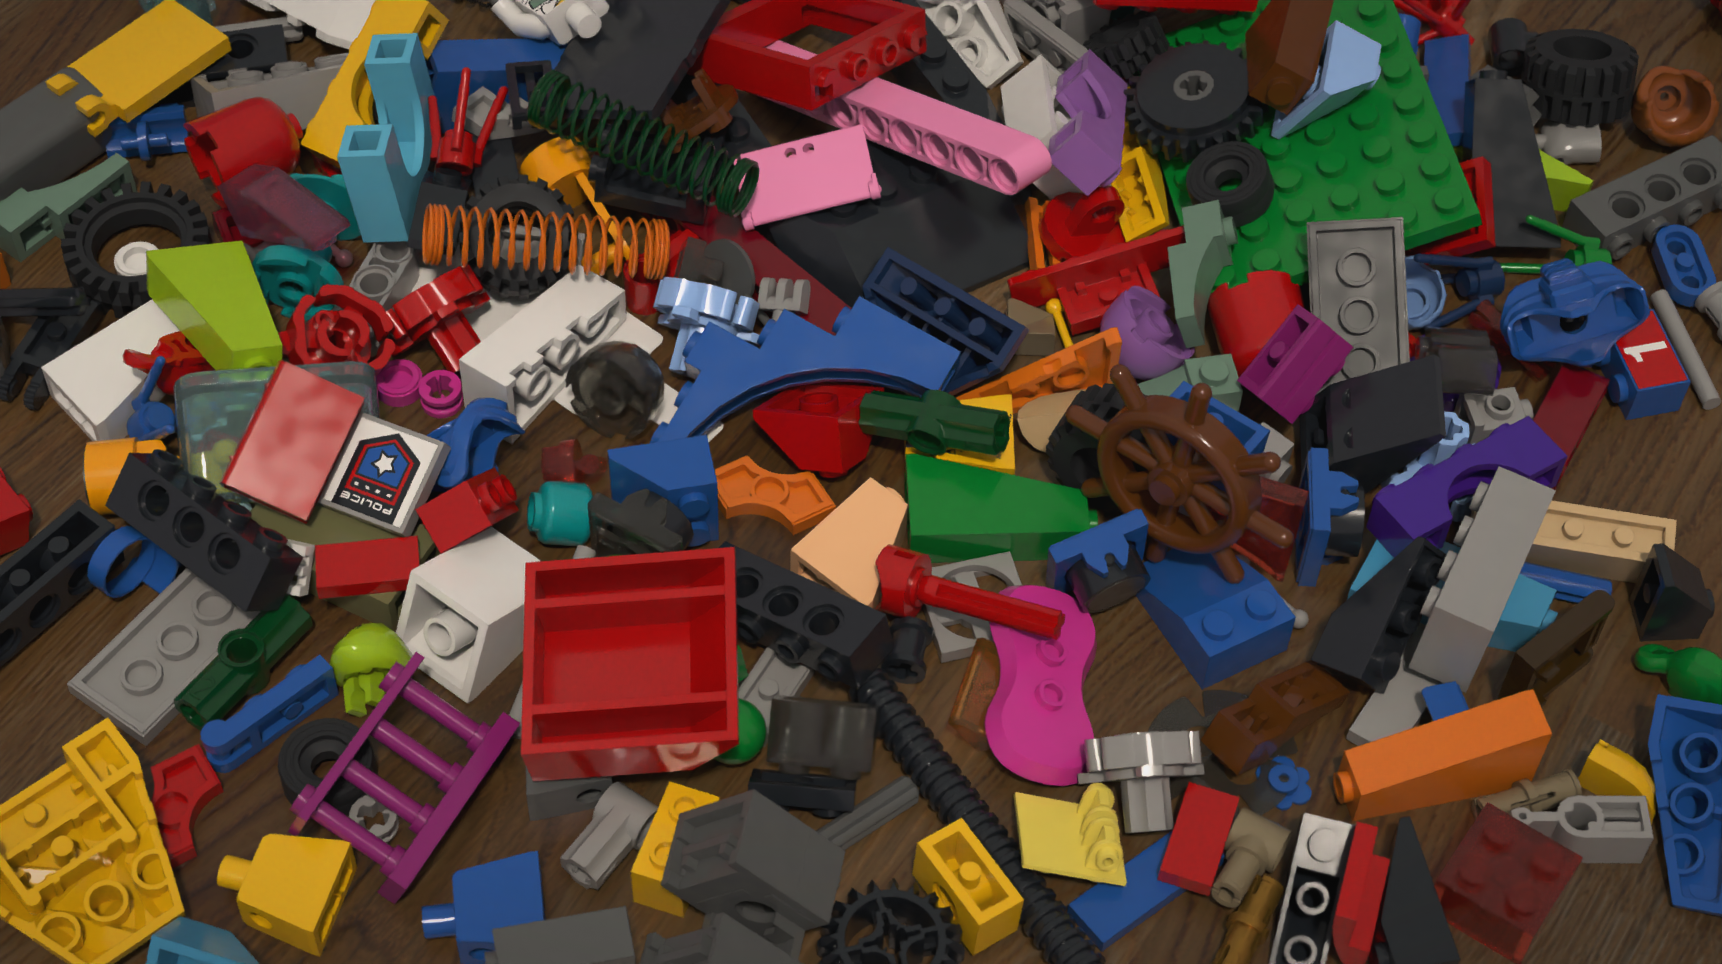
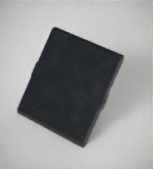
(639, 54)

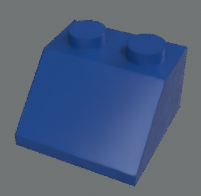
(675, 470)

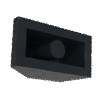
(440, 187)
(1670, 598)

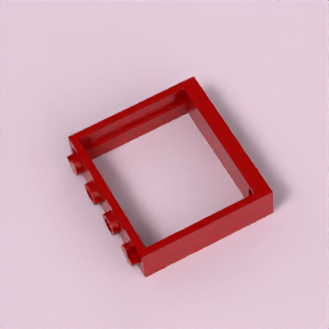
(883, 38)

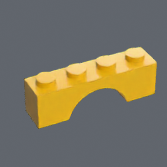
(350, 94)

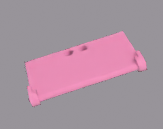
(808, 179)

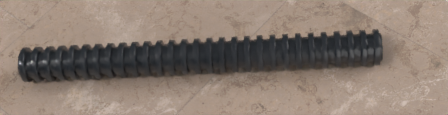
(955, 799)

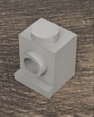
(1490, 412)

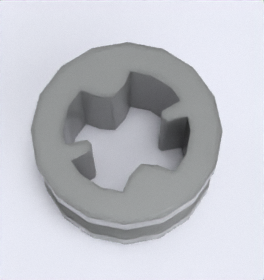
(368, 806)

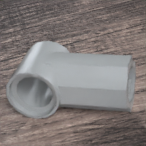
(616, 827)

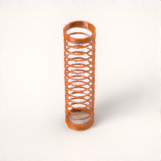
(655, 251)

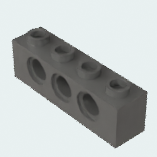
(1654, 196)

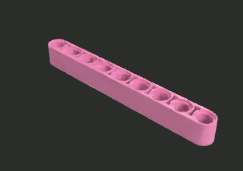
(933, 132)

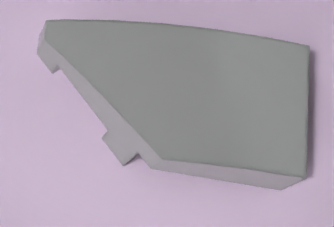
(478, 109)

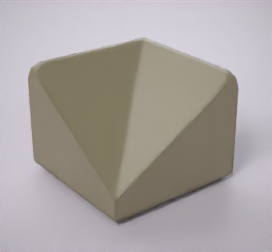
(1041, 326)

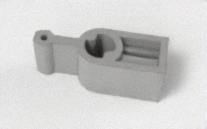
(1596, 827)

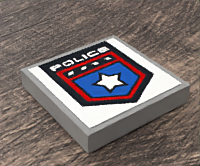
(384, 474)

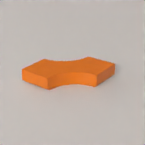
(790, 499)

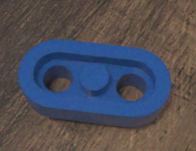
(1687, 272)

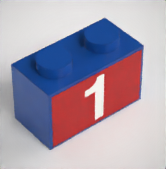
(1645, 372)

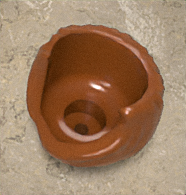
(1682, 114)

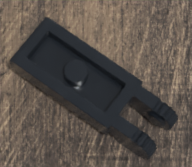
(43, 343)

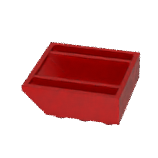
(629, 663)

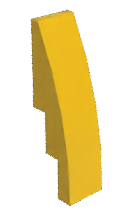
(1141, 190)

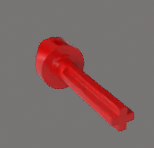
(909, 585)

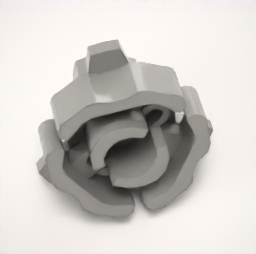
(1143, 767)

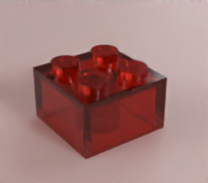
(1505, 883)

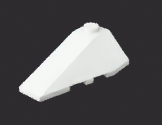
(334, 20)
(978, 35)

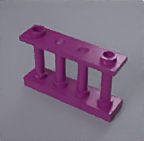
(425, 821)

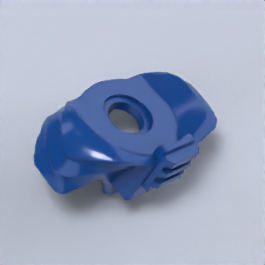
(1596, 289)
(474, 440)

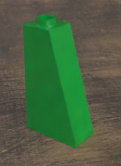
(980, 512)

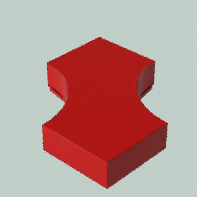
(180, 793)

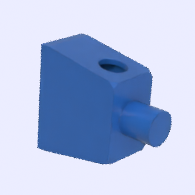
(486, 899)

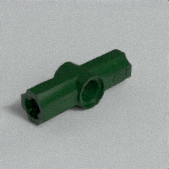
(934, 422)
(227, 679)

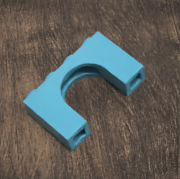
(390, 159)

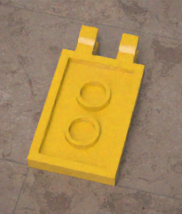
(143, 63)

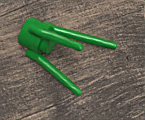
(1586, 252)

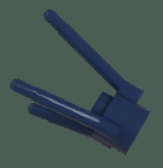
(1478, 280)

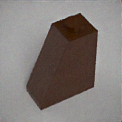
(1286, 50)

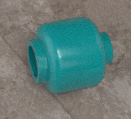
(560, 513)

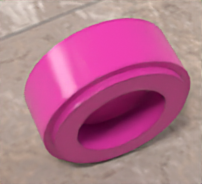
(399, 383)

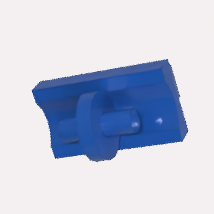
(152, 132)

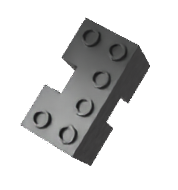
(755, 879)

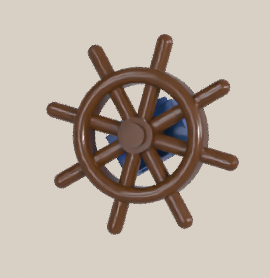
(1194, 459)

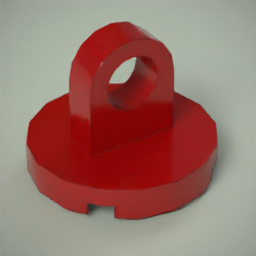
(1082, 223)

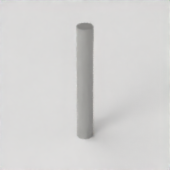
(1685, 349)

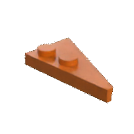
(1063, 371)

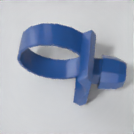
(152, 566)

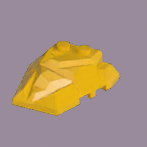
(87, 855)

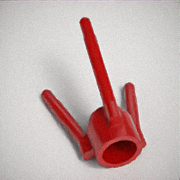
(457, 148)

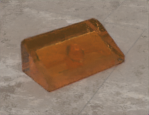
(976, 694)

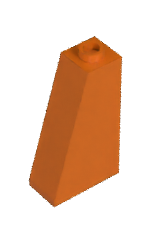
(1445, 759)

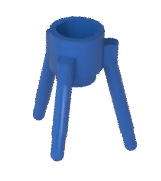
(150, 418)

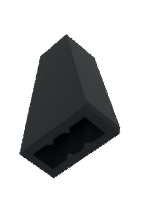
(1503, 132)

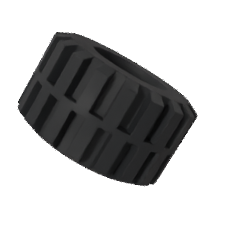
(1580, 76)
(515, 196)
(1075, 452)

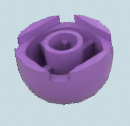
(1147, 334)

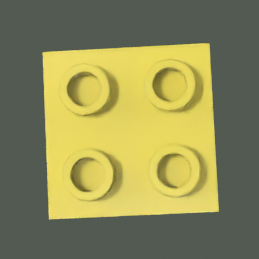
(1071, 836)

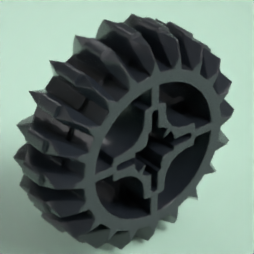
(928, 930)

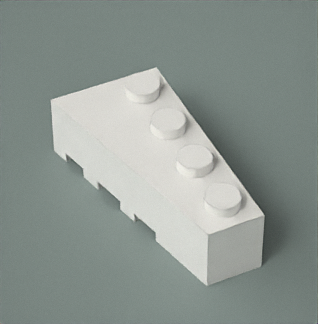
(534, 349)

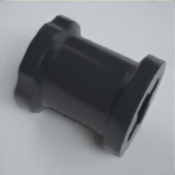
(910, 640)

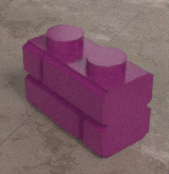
(1295, 364)

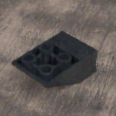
(1377, 420)

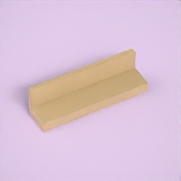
(1598, 540)

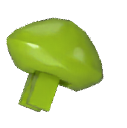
(363, 661)

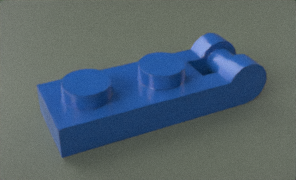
(269, 715)

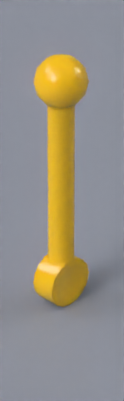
(1054, 307)

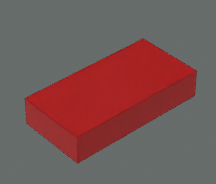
(365, 566)
(1198, 839)

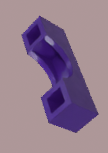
(1422, 501)

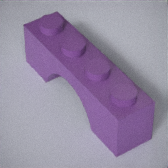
(1092, 141)

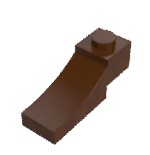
(1272, 714)

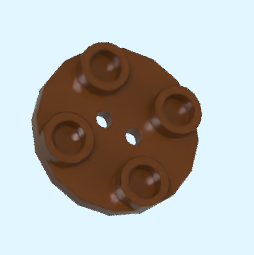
(705, 111)

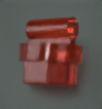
(568, 464)

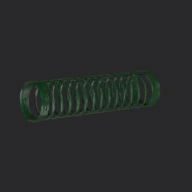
(555, 108)

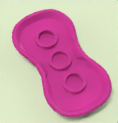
(1039, 709)

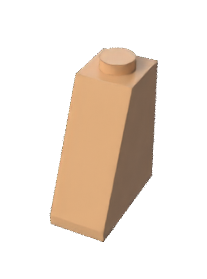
(848, 541)

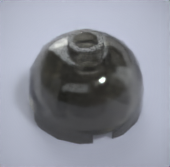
(616, 388)

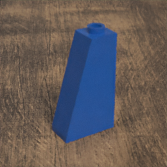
(487, 66)

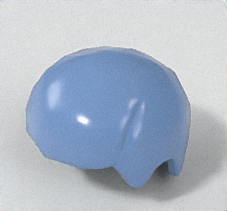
(1424, 294)

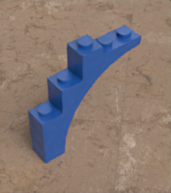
(867, 348)

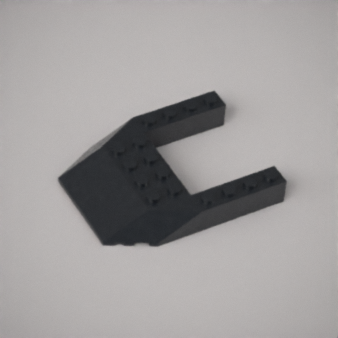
(924, 212)

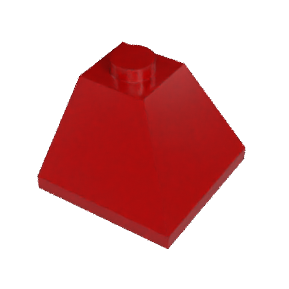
(818, 426)

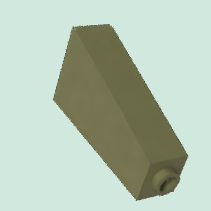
(332, 527)

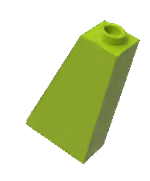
(215, 303)

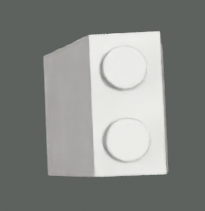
(467, 612)

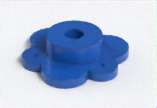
(1297, 789)

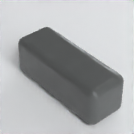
(47, 136)

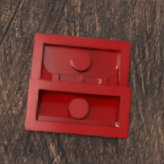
(1359, 897)

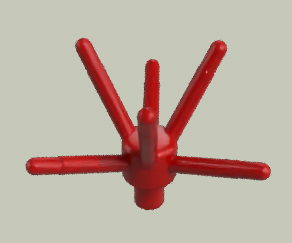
(1443, 23)

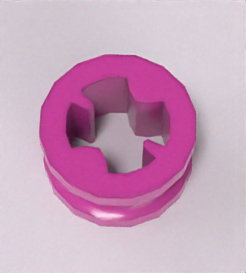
(438, 381)

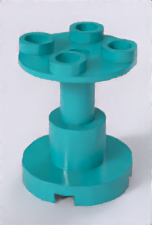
(291, 271)

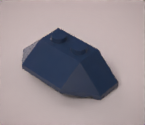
(947, 313)

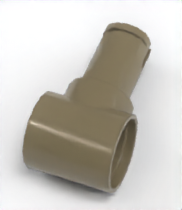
(1251, 849)

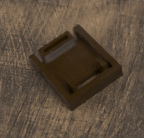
(1559, 649)

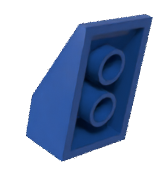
(1215, 623)

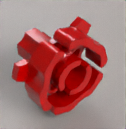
(439, 315)
(337, 334)

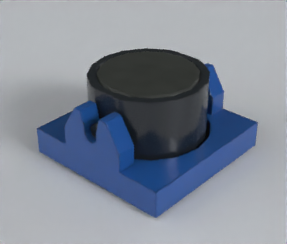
(1331, 518)
(1101, 563)

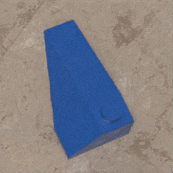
(1688, 792)

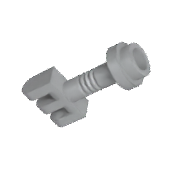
(784, 294)

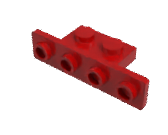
(1093, 281)

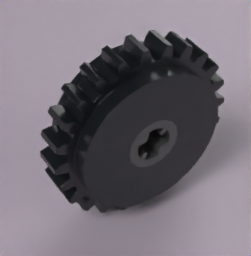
(1192, 100)

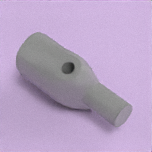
(1570, 142)

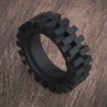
(116, 214)

